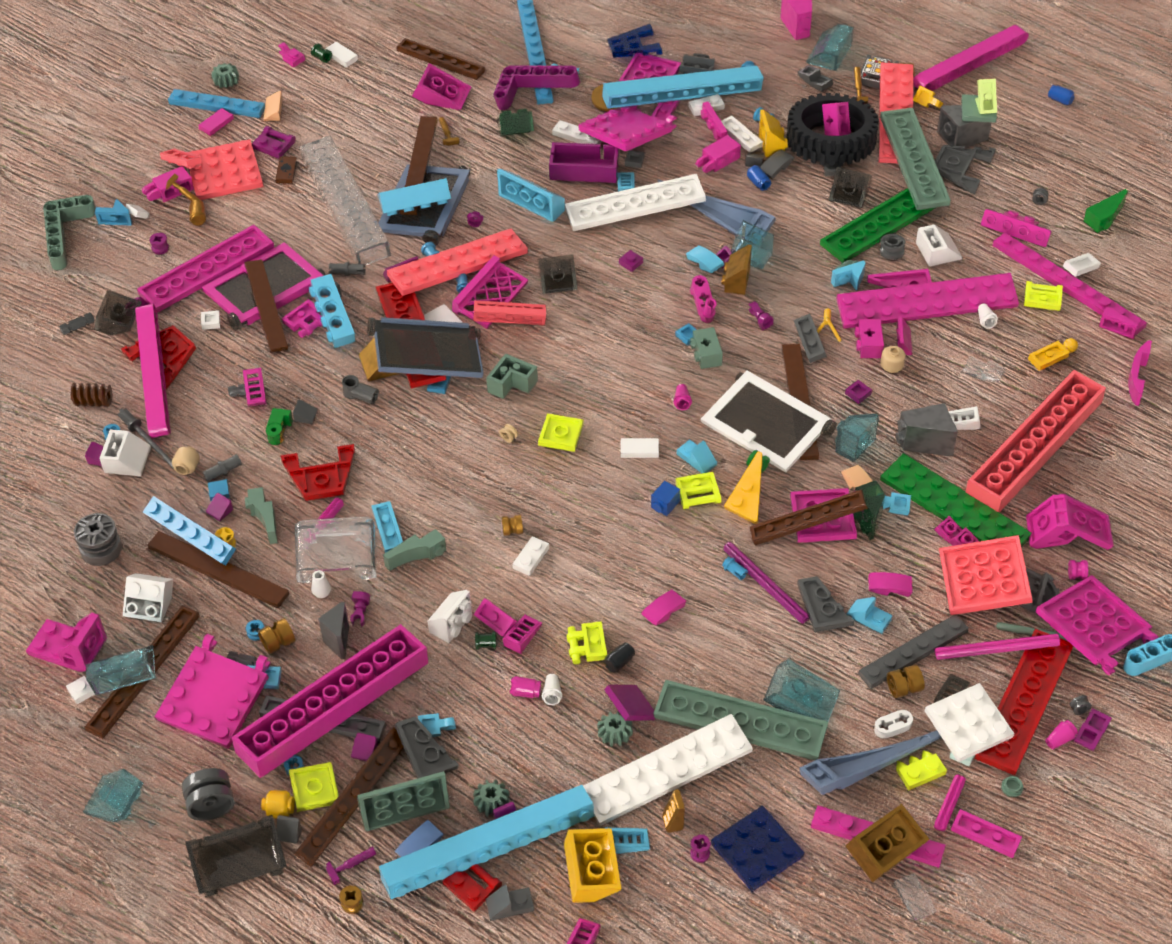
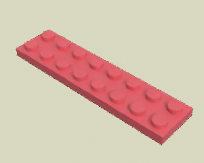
(895, 94)
(456, 261)

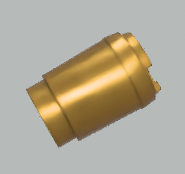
(197, 212)

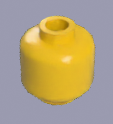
(278, 803)

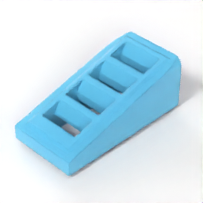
(625, 180)
(625, 846)

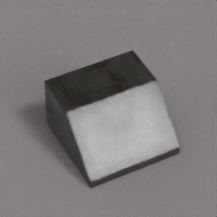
(850, 187)
(557, 274)
(116, 314)

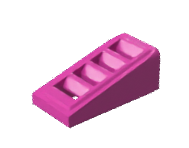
(1114, 320)
(254, 401)
(519, 645)
(586, 925)

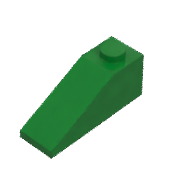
(1103, 214)

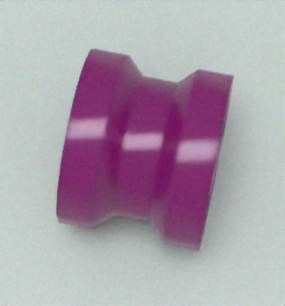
(159, 243)

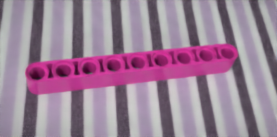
(971, 58)
(152, 371)

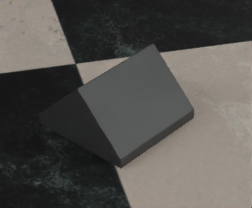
(335, 629)

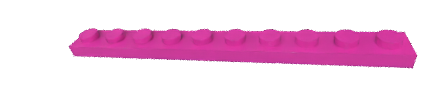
(1058, 276)

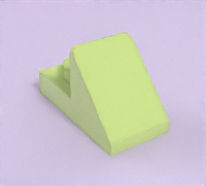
(987, 97)

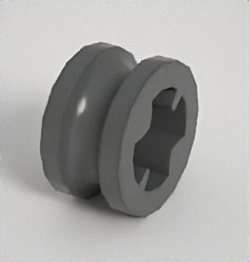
(1040, 192)
(1080, 705)

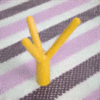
(827, 320)

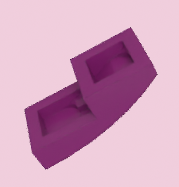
(1093, 729)

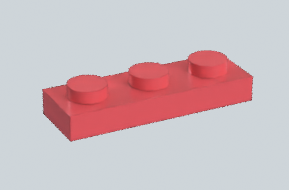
(181, 158)

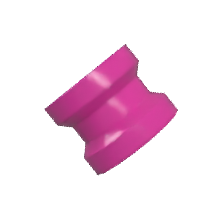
(1077, 569)

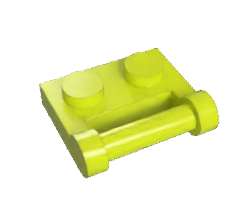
(1043, 296)
(697, 485)

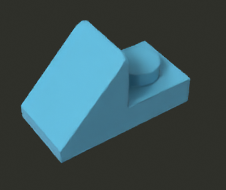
(850, 273)
(697, 456)
(867, 614)

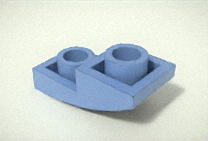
(422, 837)

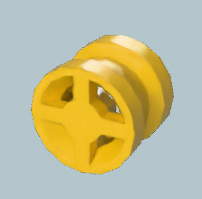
(226, 534)

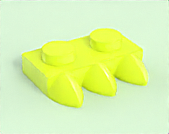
(920, 771)

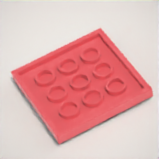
(225, 170)
(985, 575)

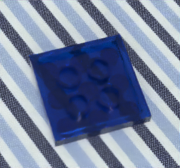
(757, 848)

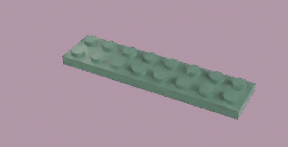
(915, 159)
(759, 723)

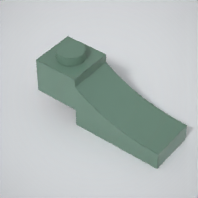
(263, 511)
(413, 548)

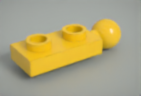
(1052, 353)

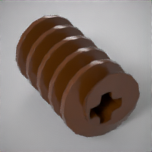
(91, 397)

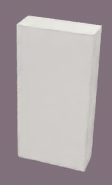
(342, 54)
(1081, 264)
(639, 447)

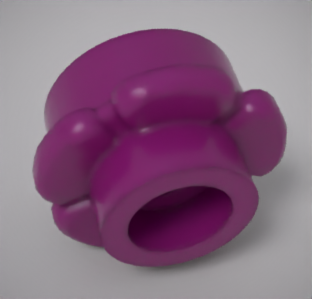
(474, 219)

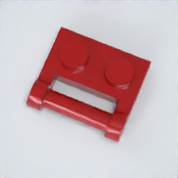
(468, 889)

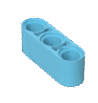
(1149, 656)

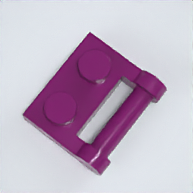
(272, 146)

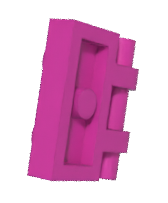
(301, 316)

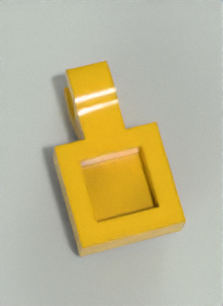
(925, 98)

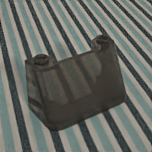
(236, 856)

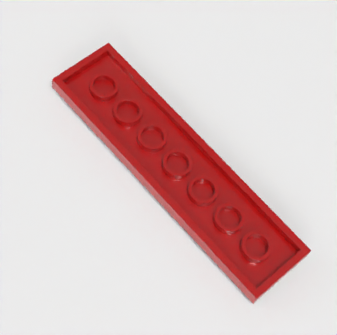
(404, 307)
(1026, 702)

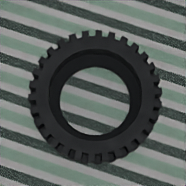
(831, 149)

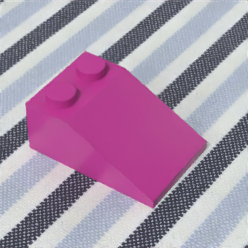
(441, 89)

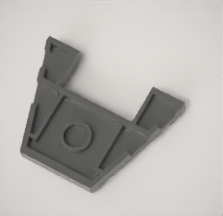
(955, 161)

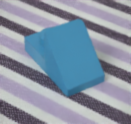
(113, 216)

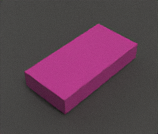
(216, 122)

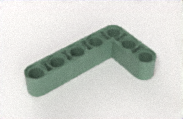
(54, 215)

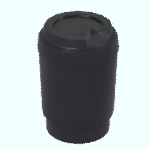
(619, 657)

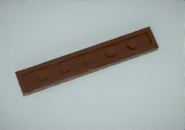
(440, 59)
(266, 306)
(808, 517)

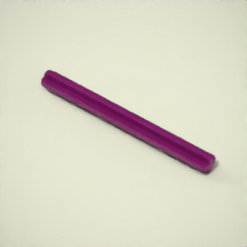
(767, 583)

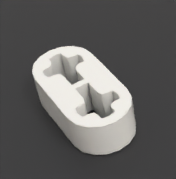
(894, 725)

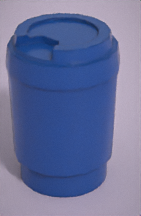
(1061, 94)
(758, 177)

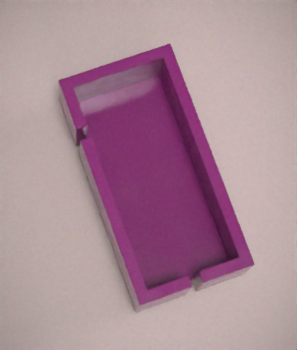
(583, 162)

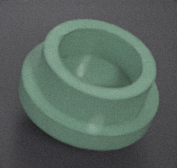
(1012, 786)

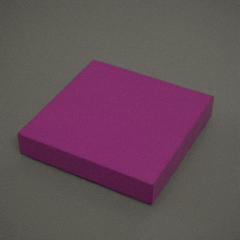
(630, 702)

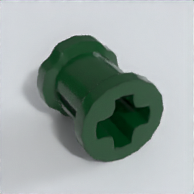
(323, 54)
(485, 640)

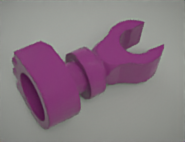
(764, 319)
(361, 601)

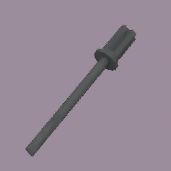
(134, 425)

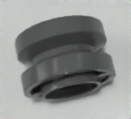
(892, 246)

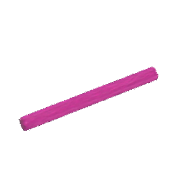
(997, 646)

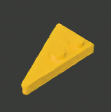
(745, 497)

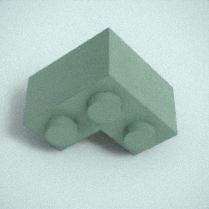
(511, 373)

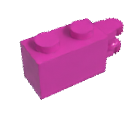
(719, 154)
(157, 188)

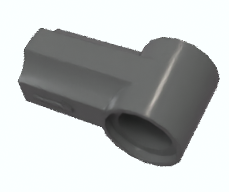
(354, 389)

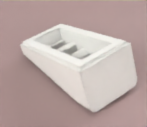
(968, 424)

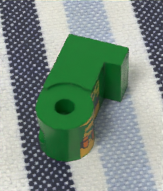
(276, 425)

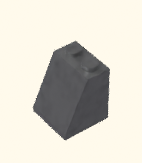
(960, 132)
(927, 430)

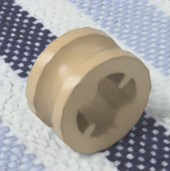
(508, 433)

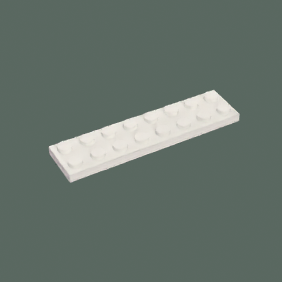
(635, 202)
(667, 769)

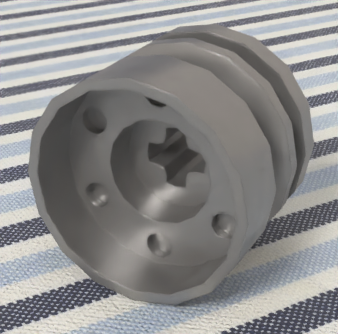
(97, 539)

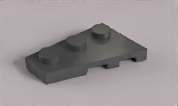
(821, 607)
(422, 750)

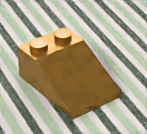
(886, 842)

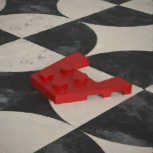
(175, 352)
(323, 479)

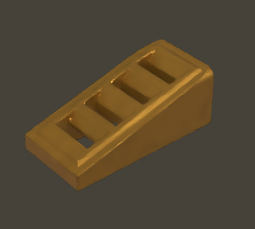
(674, 813)

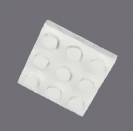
(969, 722)

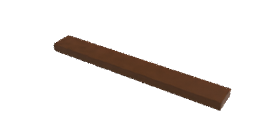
(421, 155)
(798, 386)
(229, 574)
(121, 698)
(347, 801)

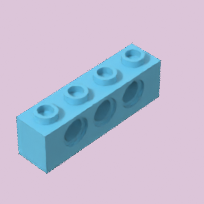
(326, 286)

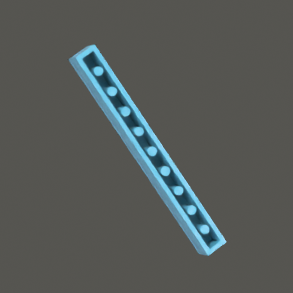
(682, 87)
(486, 841)

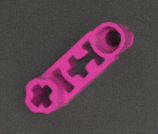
(700, 288)

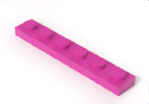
(850, 826)

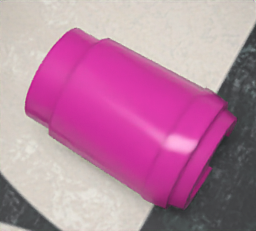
(525, 687)

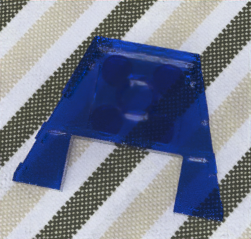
(629, 43)

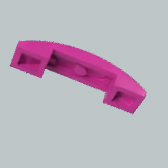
(1134, 384)

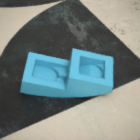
(707, 260)

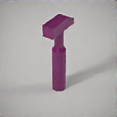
(348, 864)

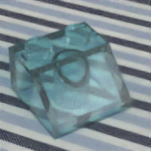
(759, 239)
(856, 435)
(114, 796)

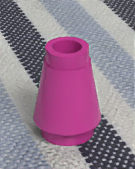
(682, 397)
(1061, 734)

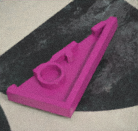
(901, 278)

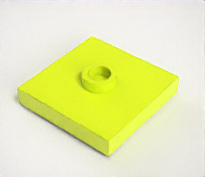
(560, 432)
(313, 786)

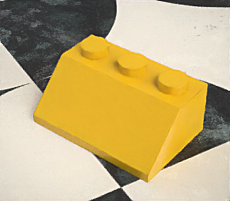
(591, 864)

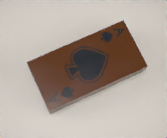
(286, 170)

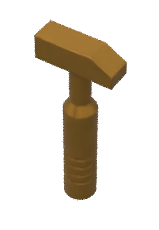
(858, 84)
(449, 141)
(182, 190)

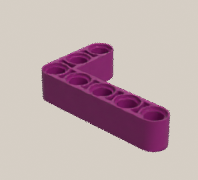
(532, 77)

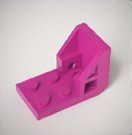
(1064, 519)
(69, 645)

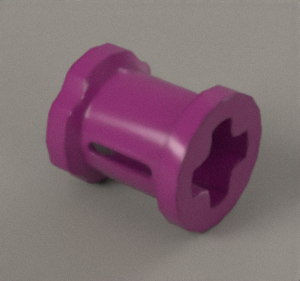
(704, 852)

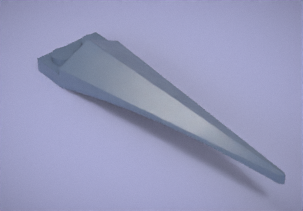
(731, 215)
(846, 770)

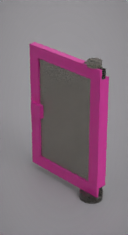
(287, 275)

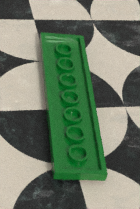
(872, 226)
(947, 500)

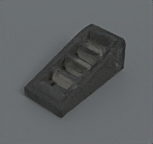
(942, 692)

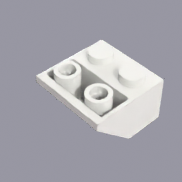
(936, 245)
(124, 453)
(147, 597)
(451, 616)

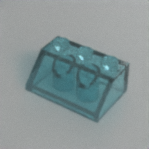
(832, 47)
(121, 670)

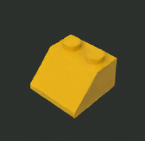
(771, 134)

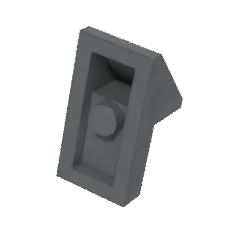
(508, 904)

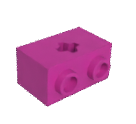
(836, 119)
(870, 338)

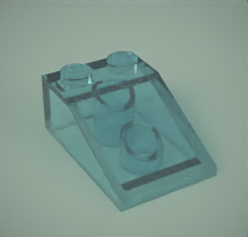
(801, 692)

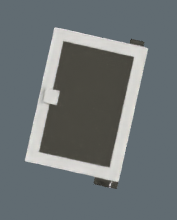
(767, 420)

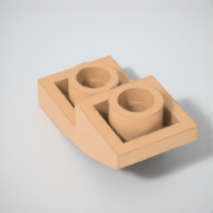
(856, 476)

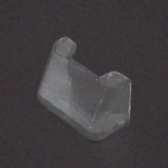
(335, 546)

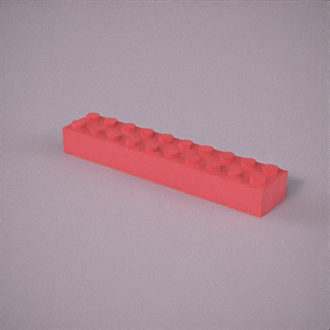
(1035, 441)

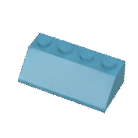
(415, 195)
(530, 195)

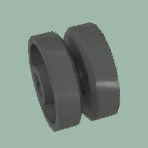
(207, 794)

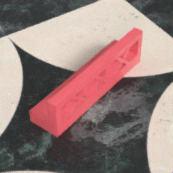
(509, 312)

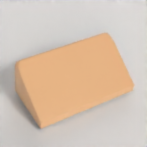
(273, 107)

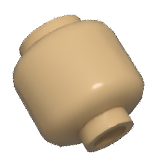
(893, 359)
(185, 460)

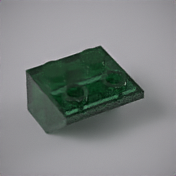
(515, 123)
(870, 518)

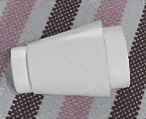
(987, 317)
(320, 584)
(552, 692)

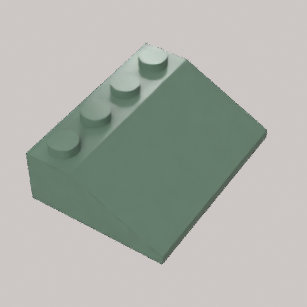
(403, 801)

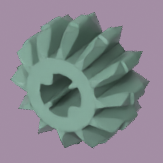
(225, 75)
(614, 729)
(490, 796)

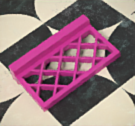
(479, 282)

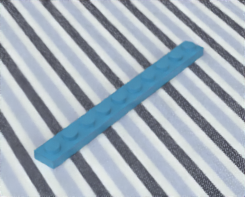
(533, 45)

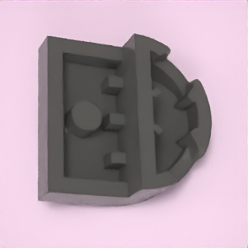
(696, 63)
(1041, 589)

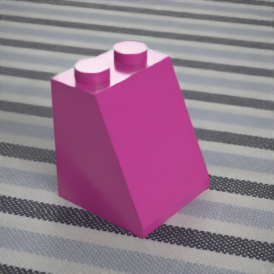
(797, 17)

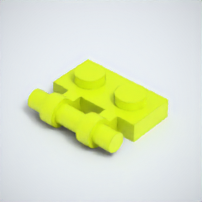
(593, 639)

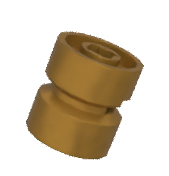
(277, 635)
(905, 681)

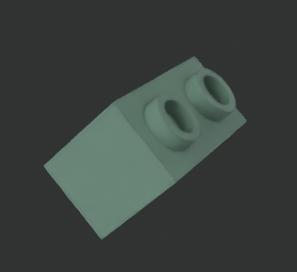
(706, 348)

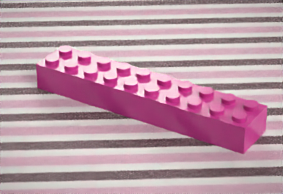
(329, 700)

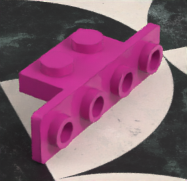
(1016, 226)

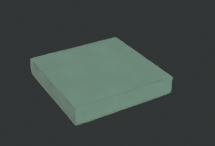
(971, 113)

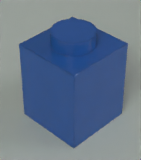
(665, 498)

